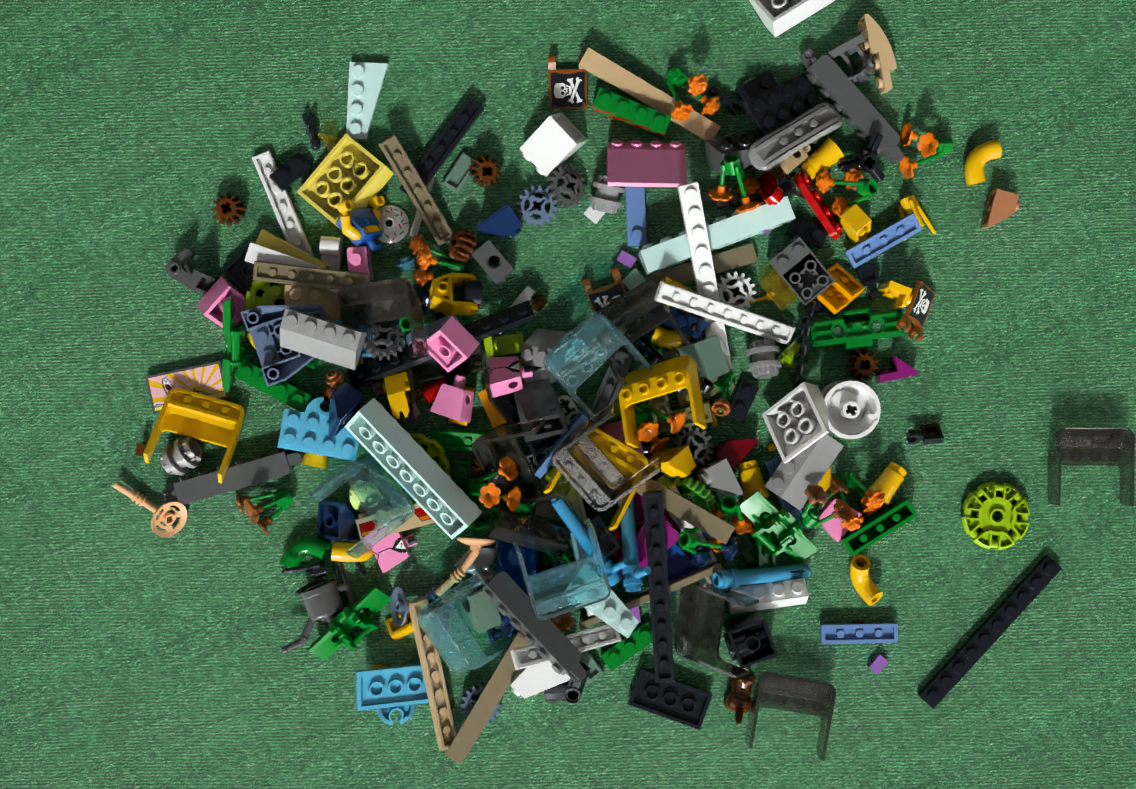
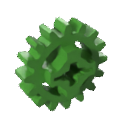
(697, 493)

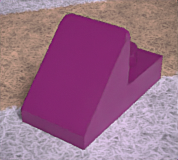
(899, 368)

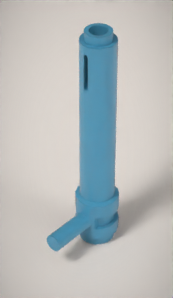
(574, 524)
(633, 572)
(734, 578)

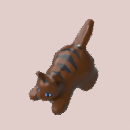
(739, 698)

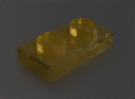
(777, 290)

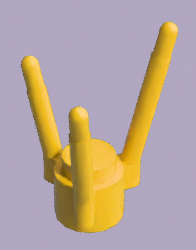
(912, 205)

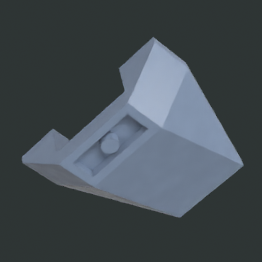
(264, 327)

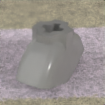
(485, 557)

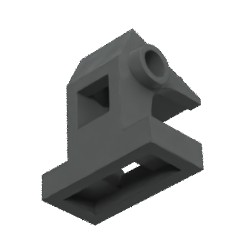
(862, 70)
(195, 281)

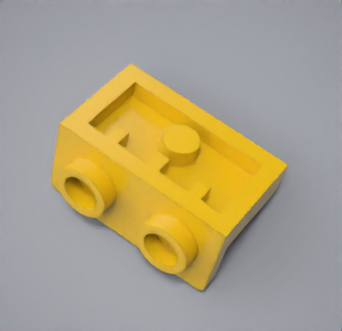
(902, 293)

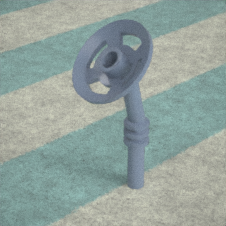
(401, 604)

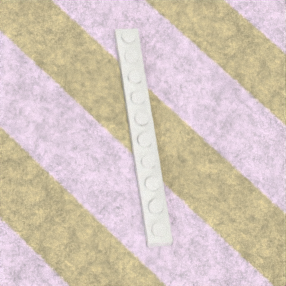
(701, 256)

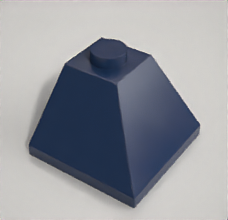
(501, 224)
(342, 407)
(336, 521)

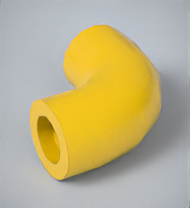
(977, 159)
(668, 338)
(339, 553)
(862, 581)

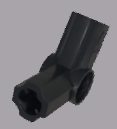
(562, 691)

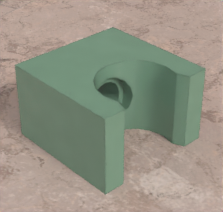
(708, 357)
(478, 611)

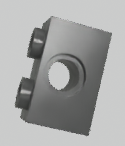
(485, 253)

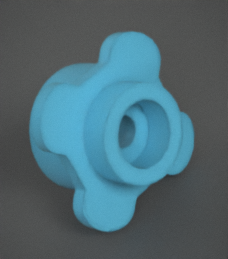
(406, 263)

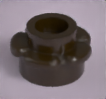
(538, 302)

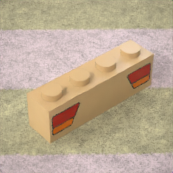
(420, 518)

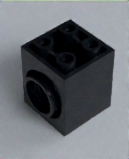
(749, 639)

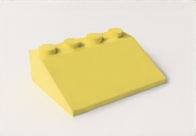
(343, 175)

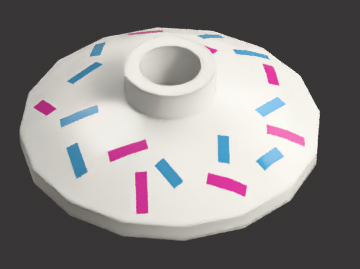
(399, 227)

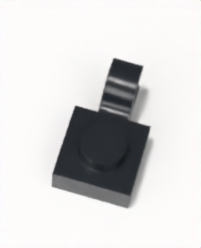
(868, 277)
(927, 433)

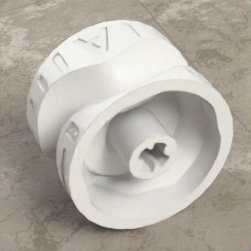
(862, 408)

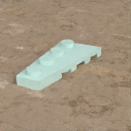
(363, 93)
(614, 614)

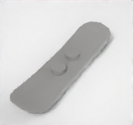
(794, 136)

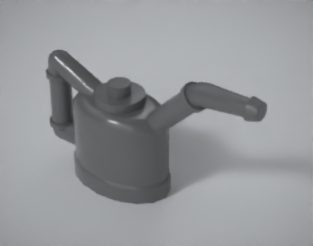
(322, 604)

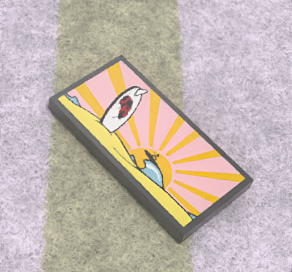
(200, 379)

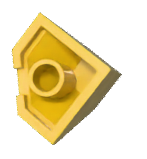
(675, 461)

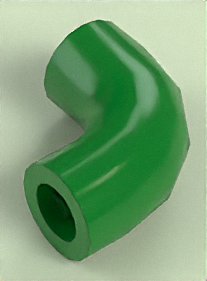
(304, 547)

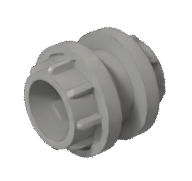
(606, 196)
(763, 358)
(181, 456)

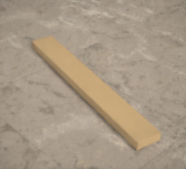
(645, 93)
(433, 679)

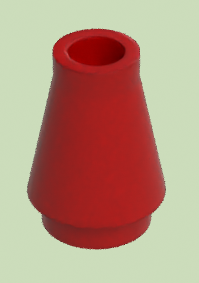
(431, 390)

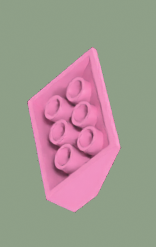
(646, 164)

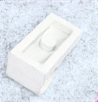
(331, 251)

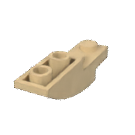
(879, 47)

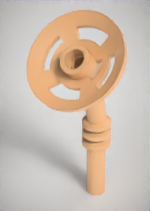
(162, 511)
(476, 546)

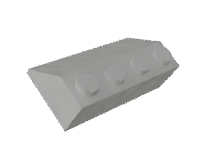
(321, 338)
(806, 468)

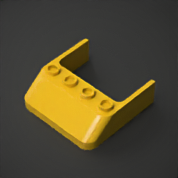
(660, 380)
(200, 419)
(623, 457)

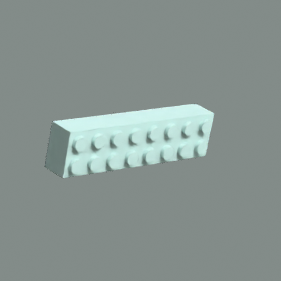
(720, 234)
(413, 468)

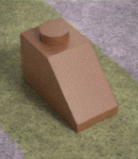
(999, 207)

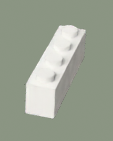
(773, 595)

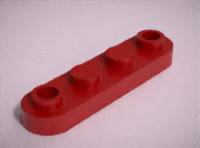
(770, 189)
(815, 201)

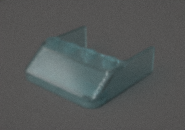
(585, 352)
(378, 493)
(567, 585)
(451, 634)

